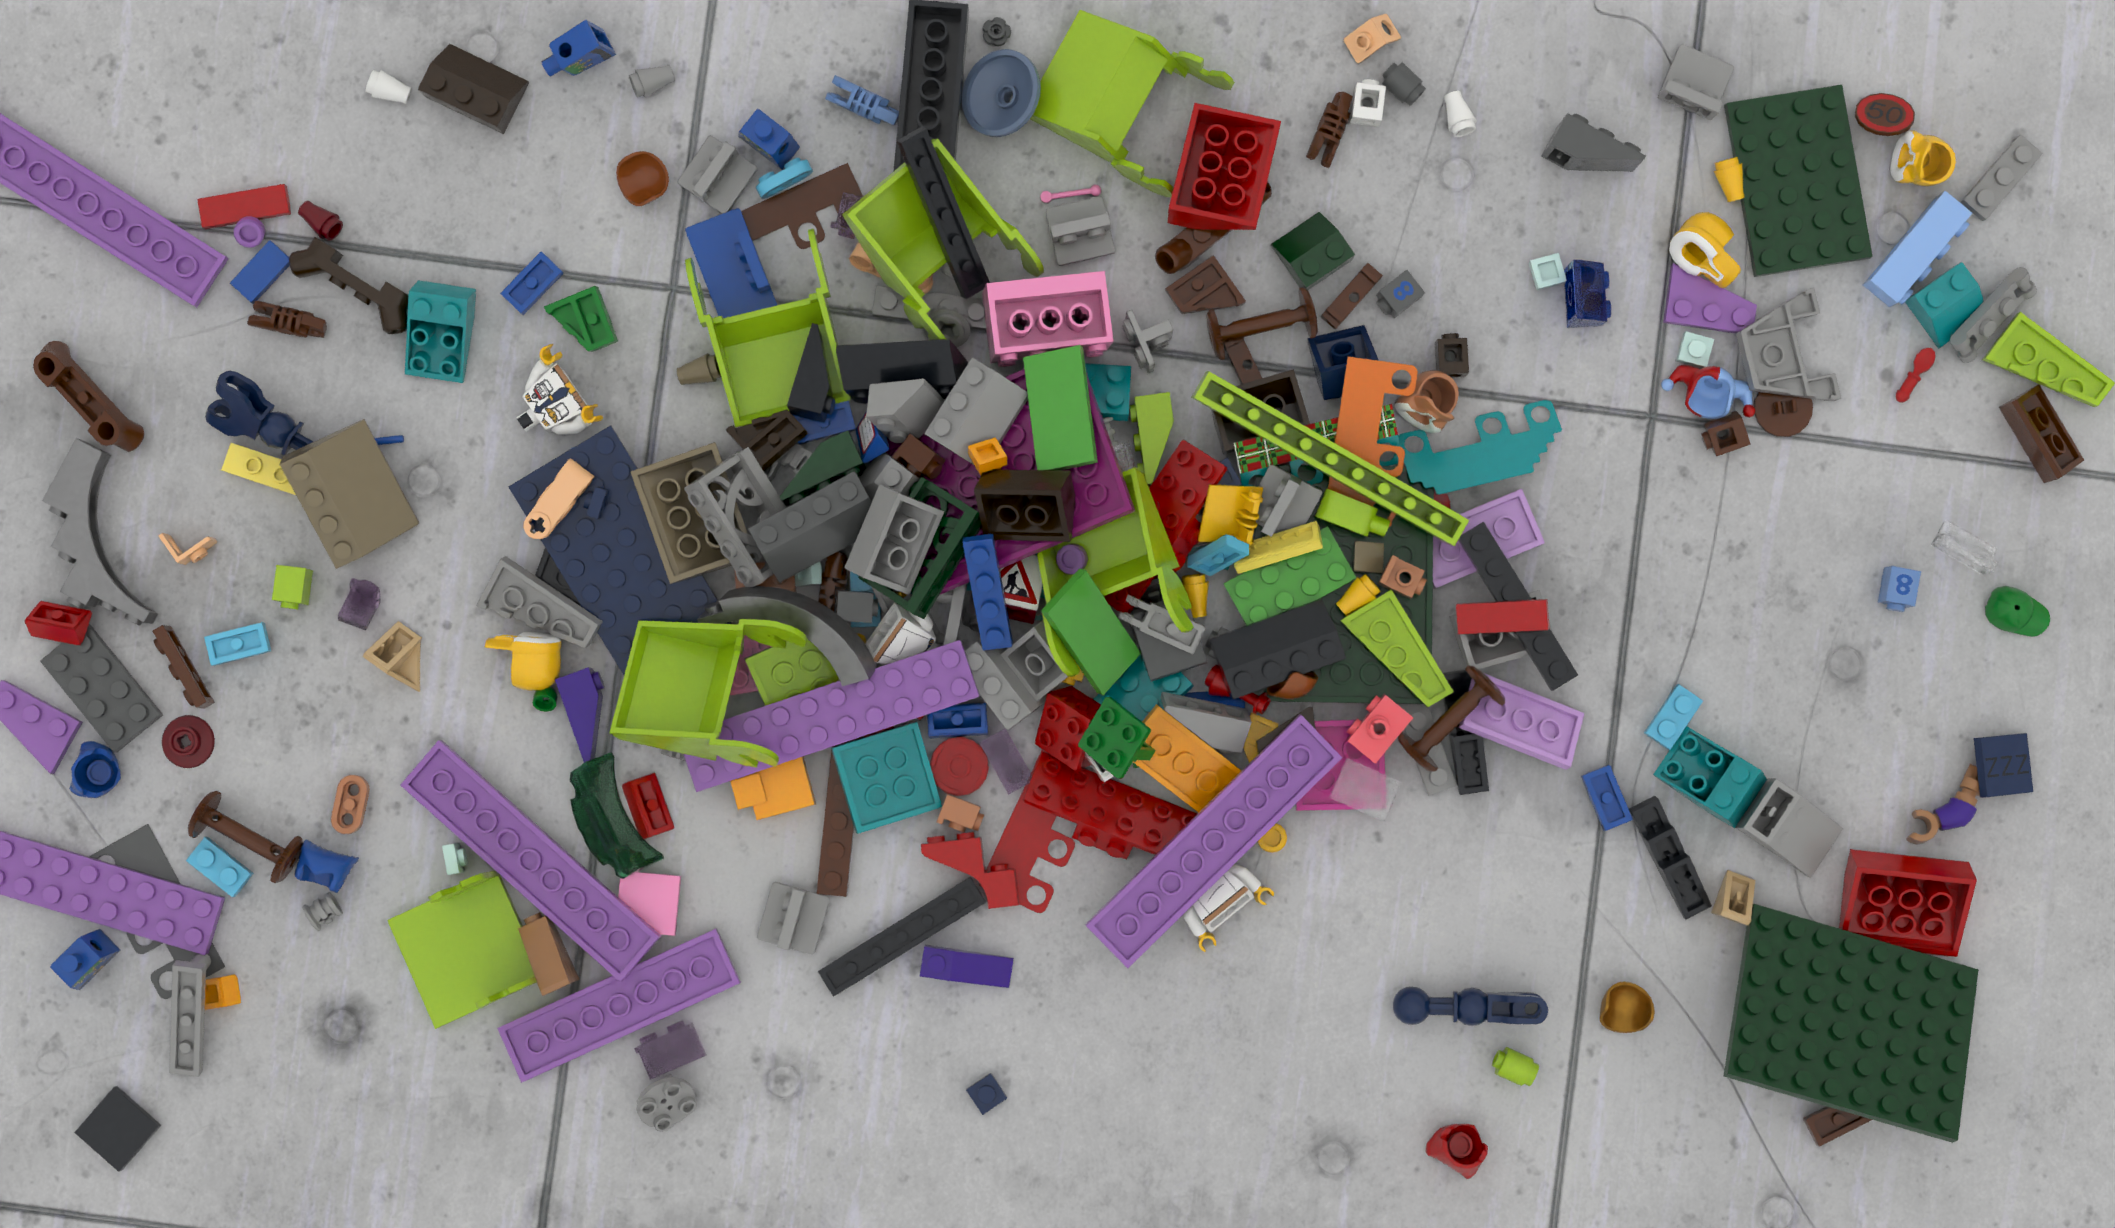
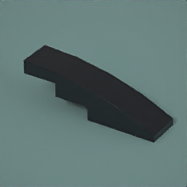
(1465, 746)
(1670, 857)

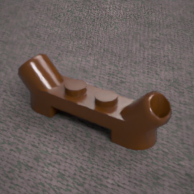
(1191, 244)
(107, 422)

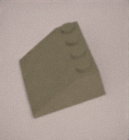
(349, 493)
(675, 523)

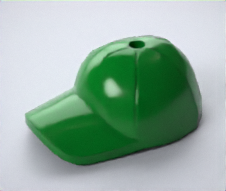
(2029, 619)

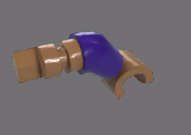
(1954, 814)

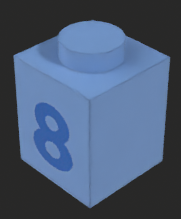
(1899, 588)

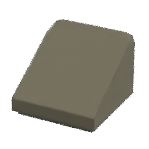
(1368, 557)

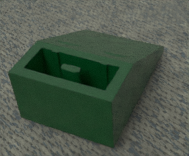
(826, 465)

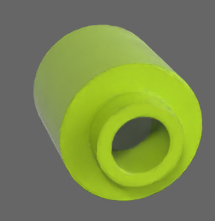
(1515, 1067)

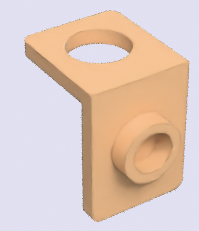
(1371, 37)
(193, 554)

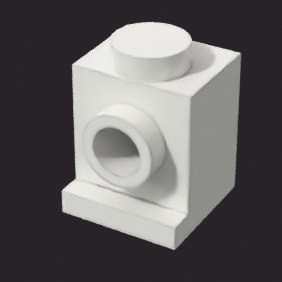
(1374, 92)

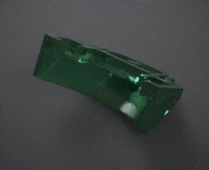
(604, 820)

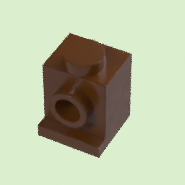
(1734, 439)
(919, 458)

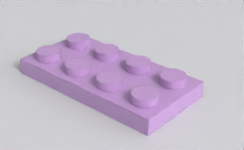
(1508, 522)
(1527, 724)

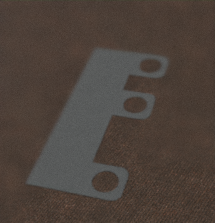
(144, 854)

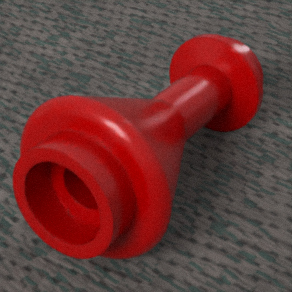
(1217, 688)

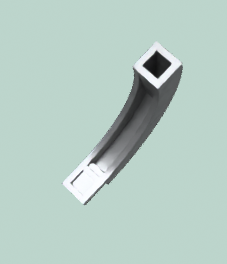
(819, 623)

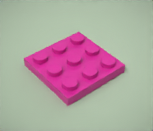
(1335, 734)

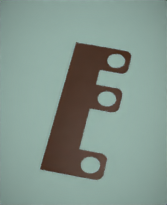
(800, 204)

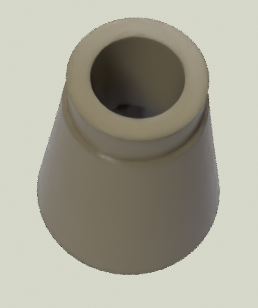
(700, 370)

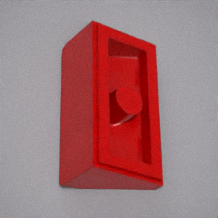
(58, 622)
(647, 806)

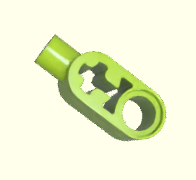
(1351, 514)

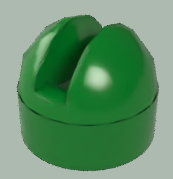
(545, 705)

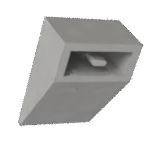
(1789, 826)

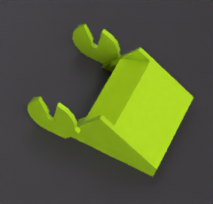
(1101, 85)
(903, 244)
(764, 347)
(1119, 557)
(682, 684)

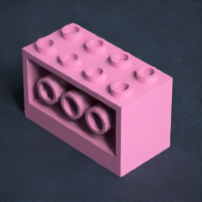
(1050, 299)

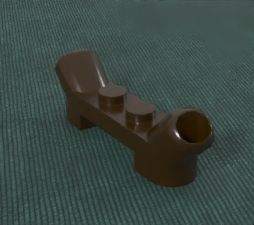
(323, 258)

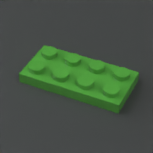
(1290, 582)

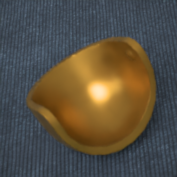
(1626, 1008)

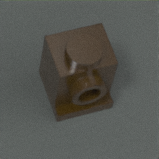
(1459, 346)

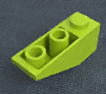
(1154, 425)

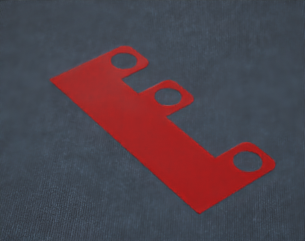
(1024, 840)

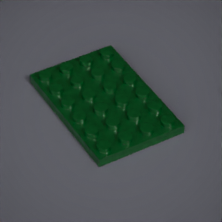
(1798, 180)

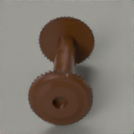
(1262, 323)
(1451, 718)
(207, 811)

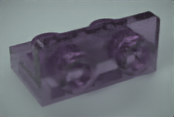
(670, 1050)

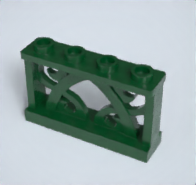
(928, 588)

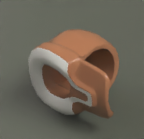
(1430, 403)

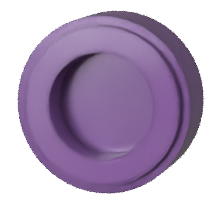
(249, 231)
(1071, 558)

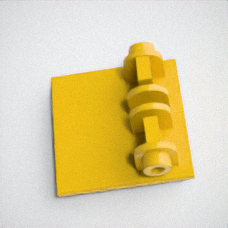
(1230, 512)

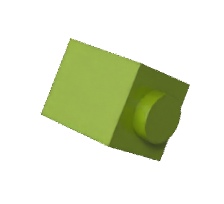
(292, 586)

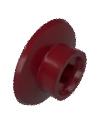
(201, 740)

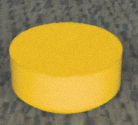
(1274, 839)

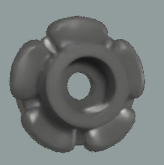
(996, 39)

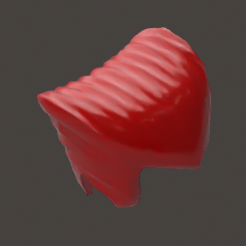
(1458, 1148)

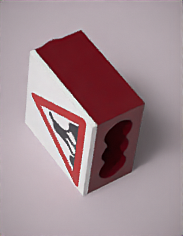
(1022, 589)

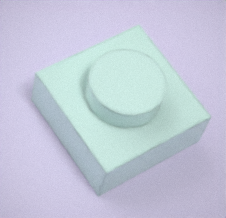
(1547, 271)
(1695, 349)
(809, 576)
(455, 858)

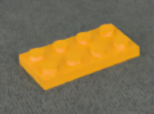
(1185, 761)

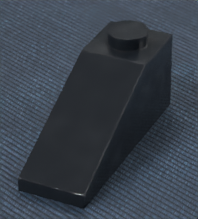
(812, 389)

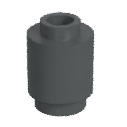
(1403, 83)

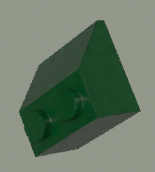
(1313, 251)

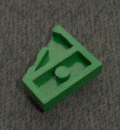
(585, 318)

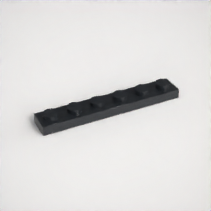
(943, 212)
(1506, 586)
(901, 936)

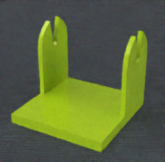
(464, 947)

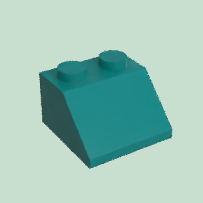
(1946, 303)

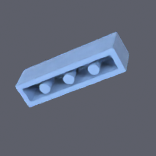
(1917, 249)

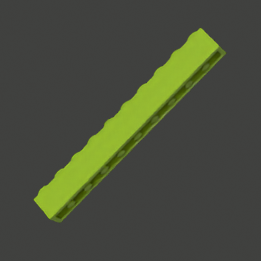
(1330, 458)

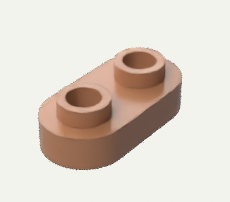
(351, 804)

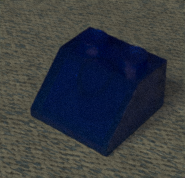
(1586, 294)

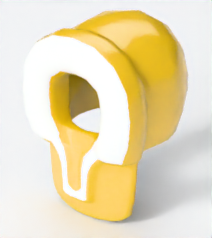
(1922, 159)
(1700, 250)
(534, 658)

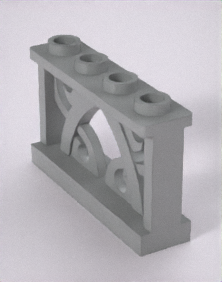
(719, 514)

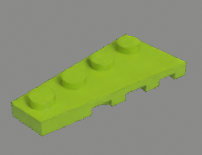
(2042, 358)
(1394, 640)

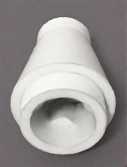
(387, 87)
(1459, 116)

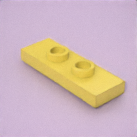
(256, 467)
(1281, 547)

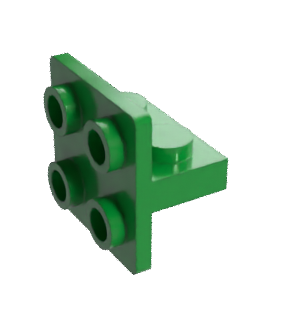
(1116, 738)

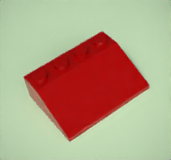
(1223, 170)
(1907, 900)

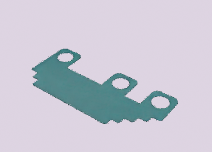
(1484, 462)

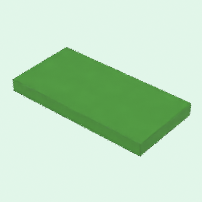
(1060, 409)
(1091, 631)

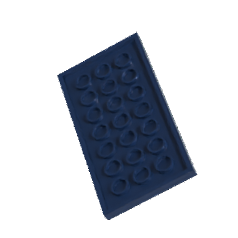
(614, 558)

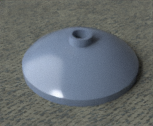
(991, 87)

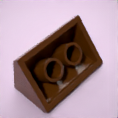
(2041, 434)

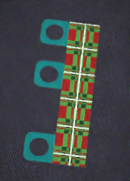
(1257, 454)

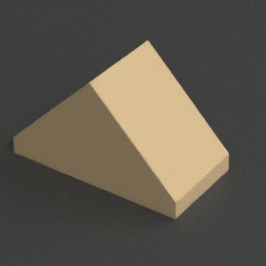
(1735, 898)

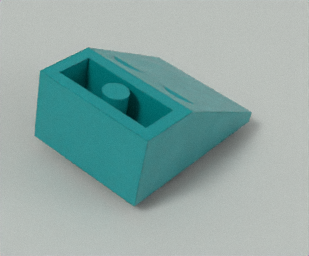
(439, 330)
(1711, 776)

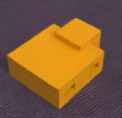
(775, 789)

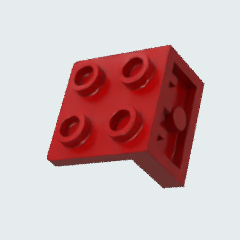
(1063, 724)

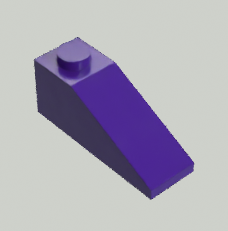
(583, 705)
(966, 966)

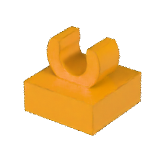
(987, 455)

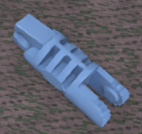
(863, 102)

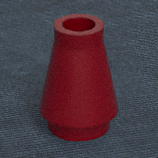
(323, 222)

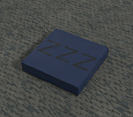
(2003, 765)

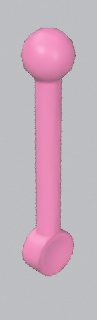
(1046, 196)

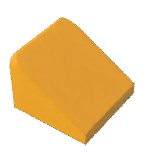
(222, 992)

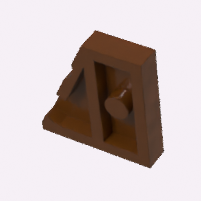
(1204, 289)

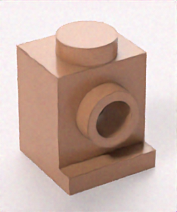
(1391, 580)
(960, 814)

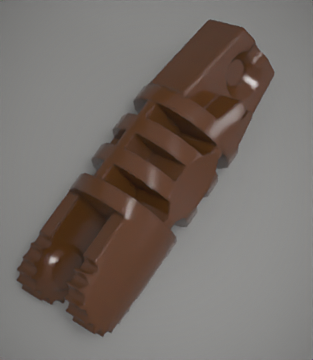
(1331, 128)
(287, 320)
(833, 579)

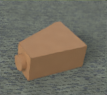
(547, 954)

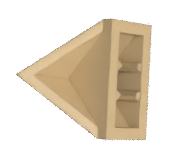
(398, 655)

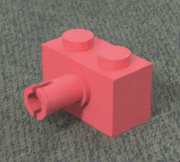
(1378, 728)

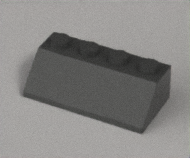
(813, 527)

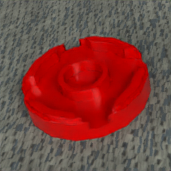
(959, 766)

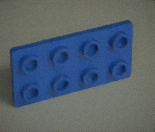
(730, 264)

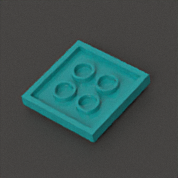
(886, 777)

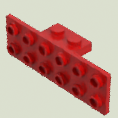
(1178, 496)
(1105, 812)

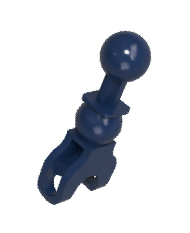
(252, 415)
(1469, 1006)

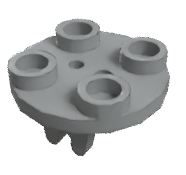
(666, 1102)

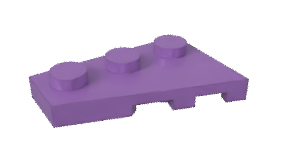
(1704, 305)
(37, 725)

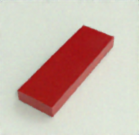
(231, 207)
(1502, 616)

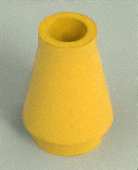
(1730, 177)
(1197, 591)
(1359, 594)

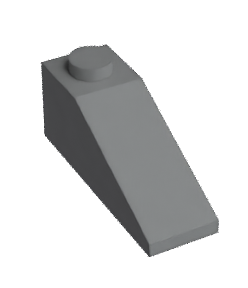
(1215, 723)

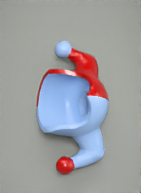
(1710, 391)

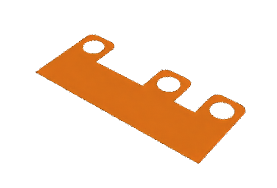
(1361, 415)

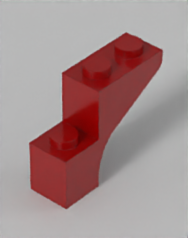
(968, 857)

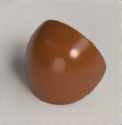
(642, 177)
(1295, 686)

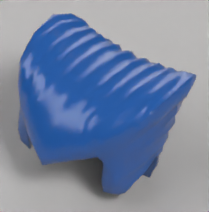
(94, 771)
(323, 866)

